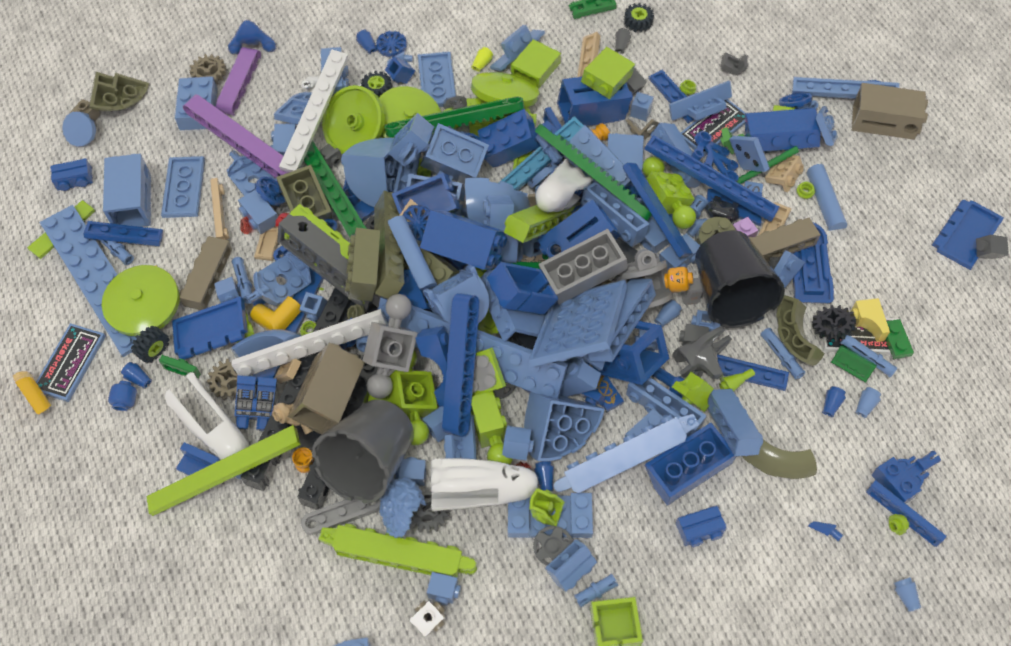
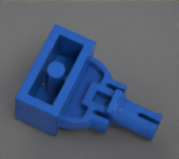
(903, 477)

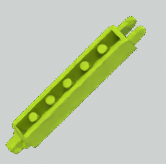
(397, 552)

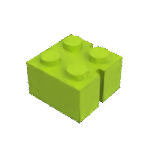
(616, 622)

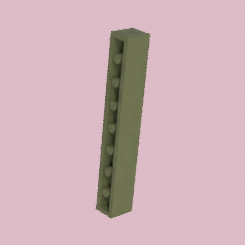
(390, 259)

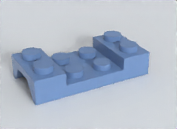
(574, 518)

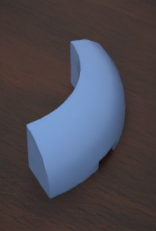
(261, 341)

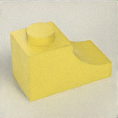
(871, 317)

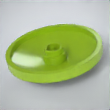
(499, 86)
(405, 103)
(352, 117)
(140, 299)

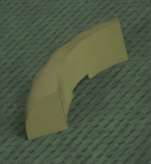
(791, 331)
(784, 463)

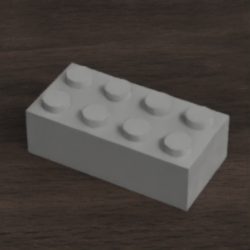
(584, 266)

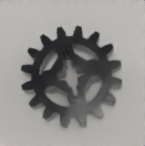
(834, 322)

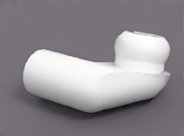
(309, 82)

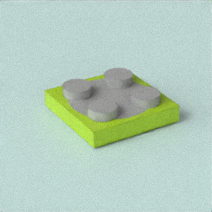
(486, 373)

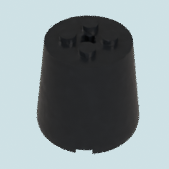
(736, 280)

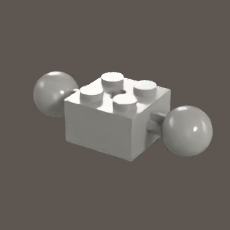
(387, 357)

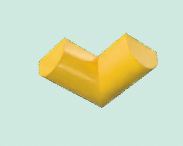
(276, 319)
(31, 391)

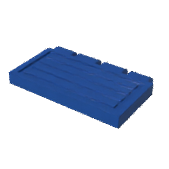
(964, 226)
(209, 328)

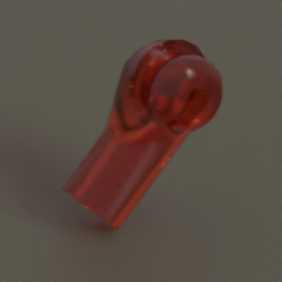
(245, 226)

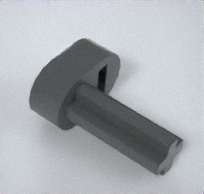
(452, 102)

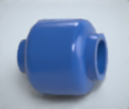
(122, 396)

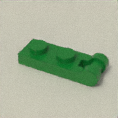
(590, 7)

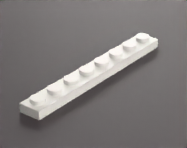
(314, 111)
(306, 344)

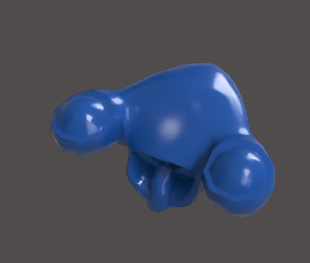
(250, 34)

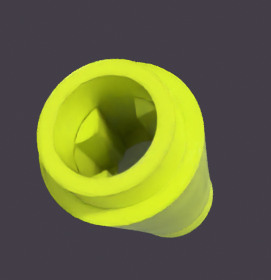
(482, 58)

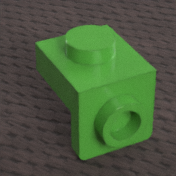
(725, 139)

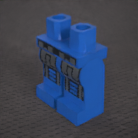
(254, 408)

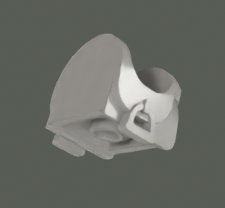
(648, 269)

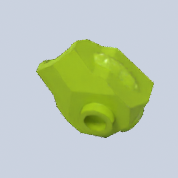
(543, 504)

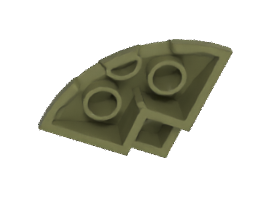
(116, 92)

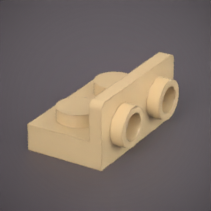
(785, 172)

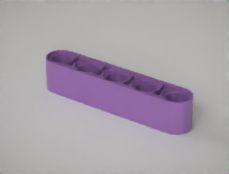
(237, 80)

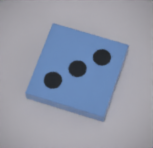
(749, 153)

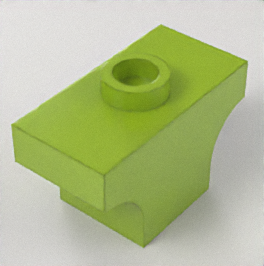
(694, 391)

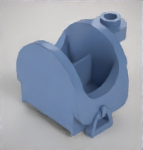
(465, 282)

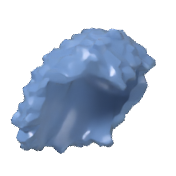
(398, 504)

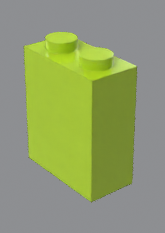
(536, 63)
(608, 72)

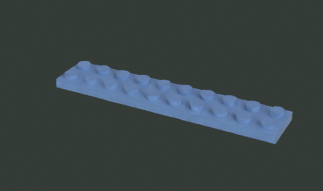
(86, 264)
(511, 357)

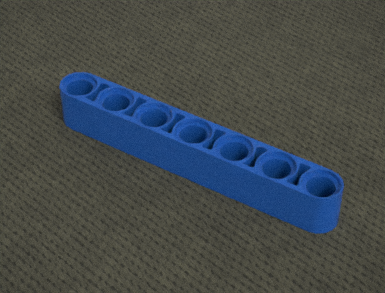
(460, 364)

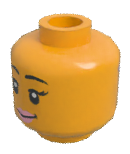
(678, 279)

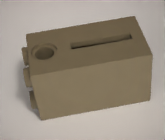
(889, 111)
(326, 388)

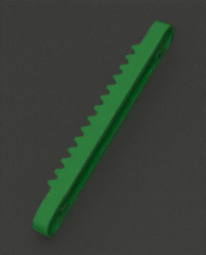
(464, 114)
(594, 171)

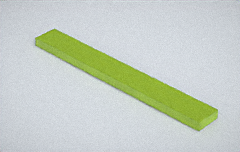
(223, 470)

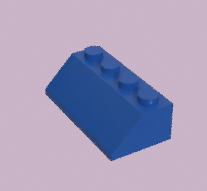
(784, 128)
(689, 463)

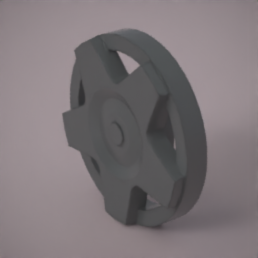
(551, 544)

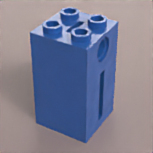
(589, 105)
(577, 228)
(463, 239)

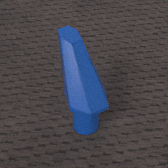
(826, 529)

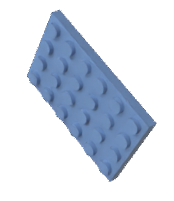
(579, 325)

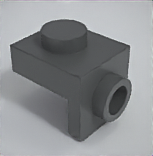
(734, 65)

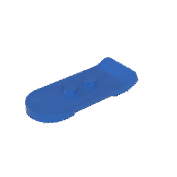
(814, 280)

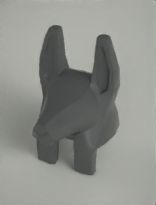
(702, 354)

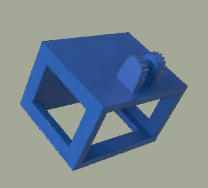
(635, 363)

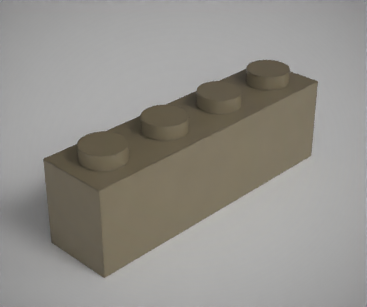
(787, 237)
(205, 273)

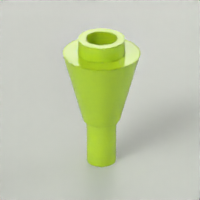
(736, 380)

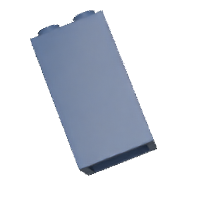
(127, 190)

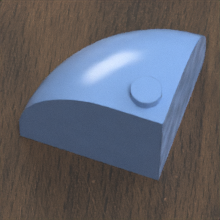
(370, 169)
(477, 190)
(559, 425)

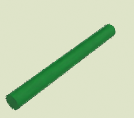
(771, 163)

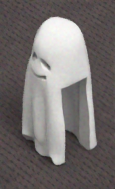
(558, 188)
(223, 439)
(478, 483)

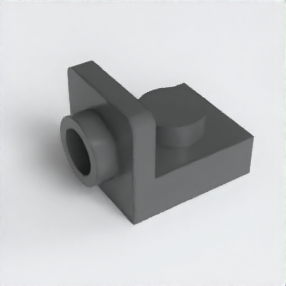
(331, 155)

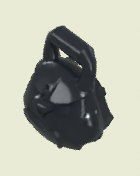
(722, 209)

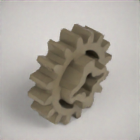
(208, 67)
(223, 375)

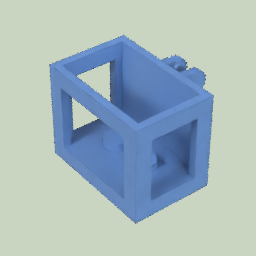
(454, 154)

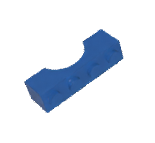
(434, 345)

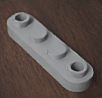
(337, 514)

